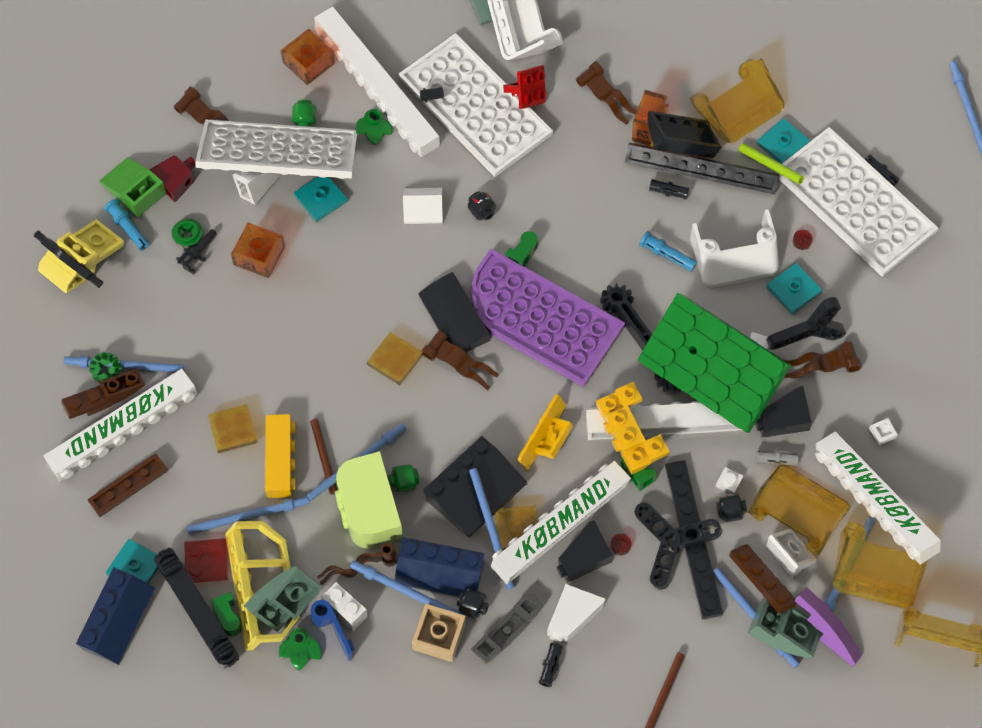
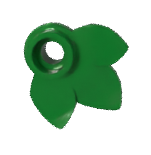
(373, 128)
(300, 651)

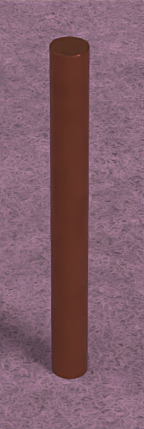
(322, 453)
(665, 690)

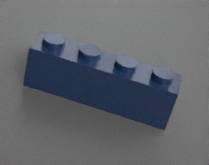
(438, 567)
(115, 616)

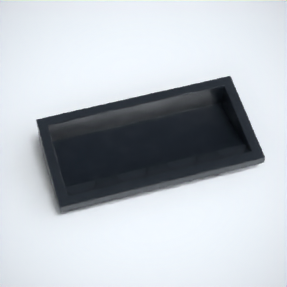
(682, 134)
(454, 313)

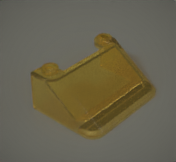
(744, 105)
(801, 506)
(875, 570)
(940, 631)

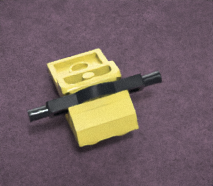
(76, 255)

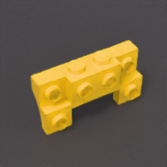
(625, 431)

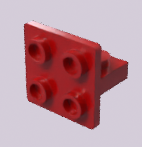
(528, 87)

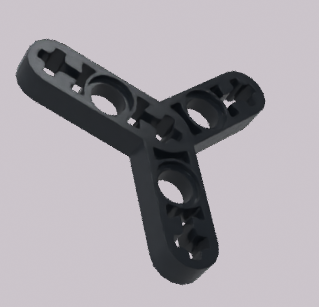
(817, 325)
(680, 535)

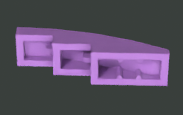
(833, 631)

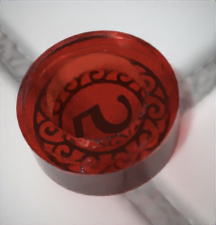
(802, 239)
(621, 544)

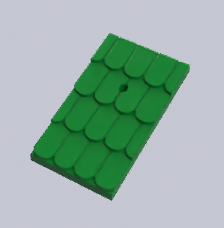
(713, 362)

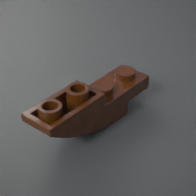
(103, 396)

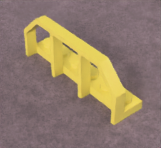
(242, 578)

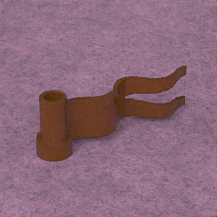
(603, 91)
(196, 108)
(456, 357)
(827, 362)
(387, 556)

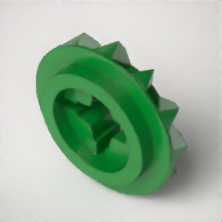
(187, 225)
(105, 358)

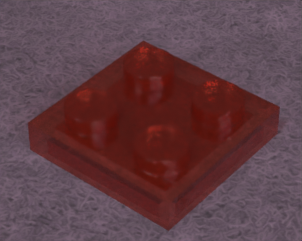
(206, 560)

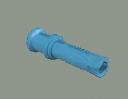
(122, 218)
(660, 247)

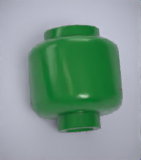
(304, 113)
(403, 478)

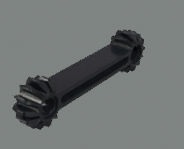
(632, 322)
(196, 608)

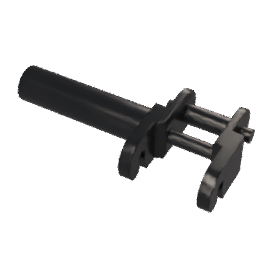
(196, 252)

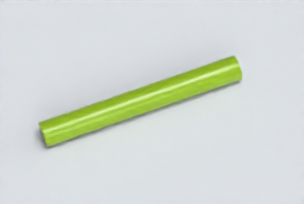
(771, 163)

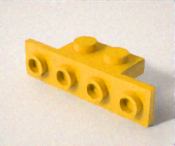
(548, 434)

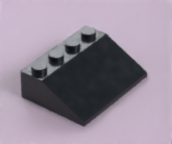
(454, 492)

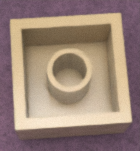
(439, 632)

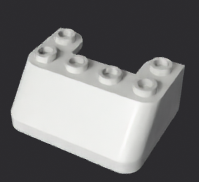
(521, 29)

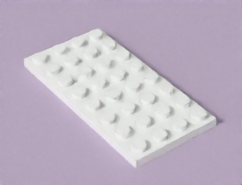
(476, 105)
(277, 149)
(857, 202)

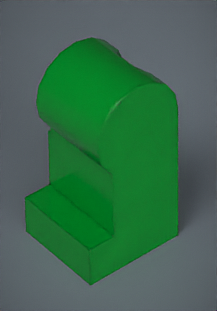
(524, 249)
(642, 478)
(228, 620)

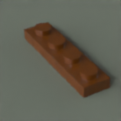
(127, 485)
(763, 578)

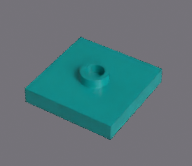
(782, 141)
(320, 197)
(794, 288)
(135, 561)

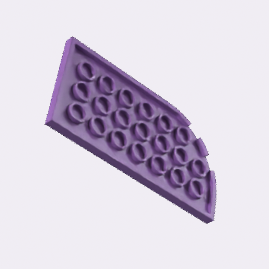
(542, 318)

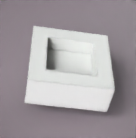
(883, 431)
(729, 481)

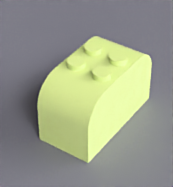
(367, 502)

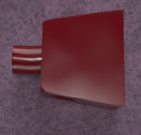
(175, 175)

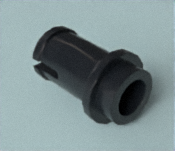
(431, 94)

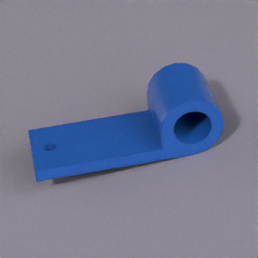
(323, 615)

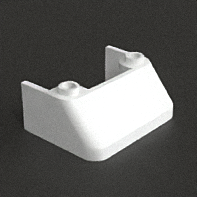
(740, 263)

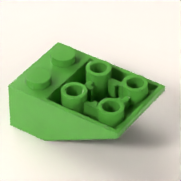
(134, 186)

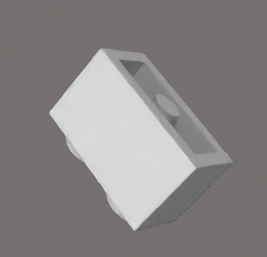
(345, 606)

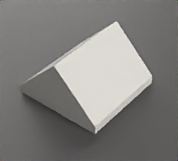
(422, 205)
(790, 552)

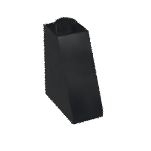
(785, 415)
(584, 554)

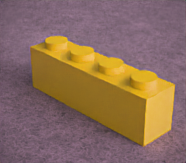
(279, 456)

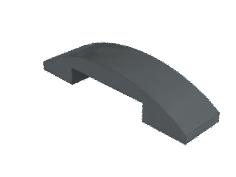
(508, 629)

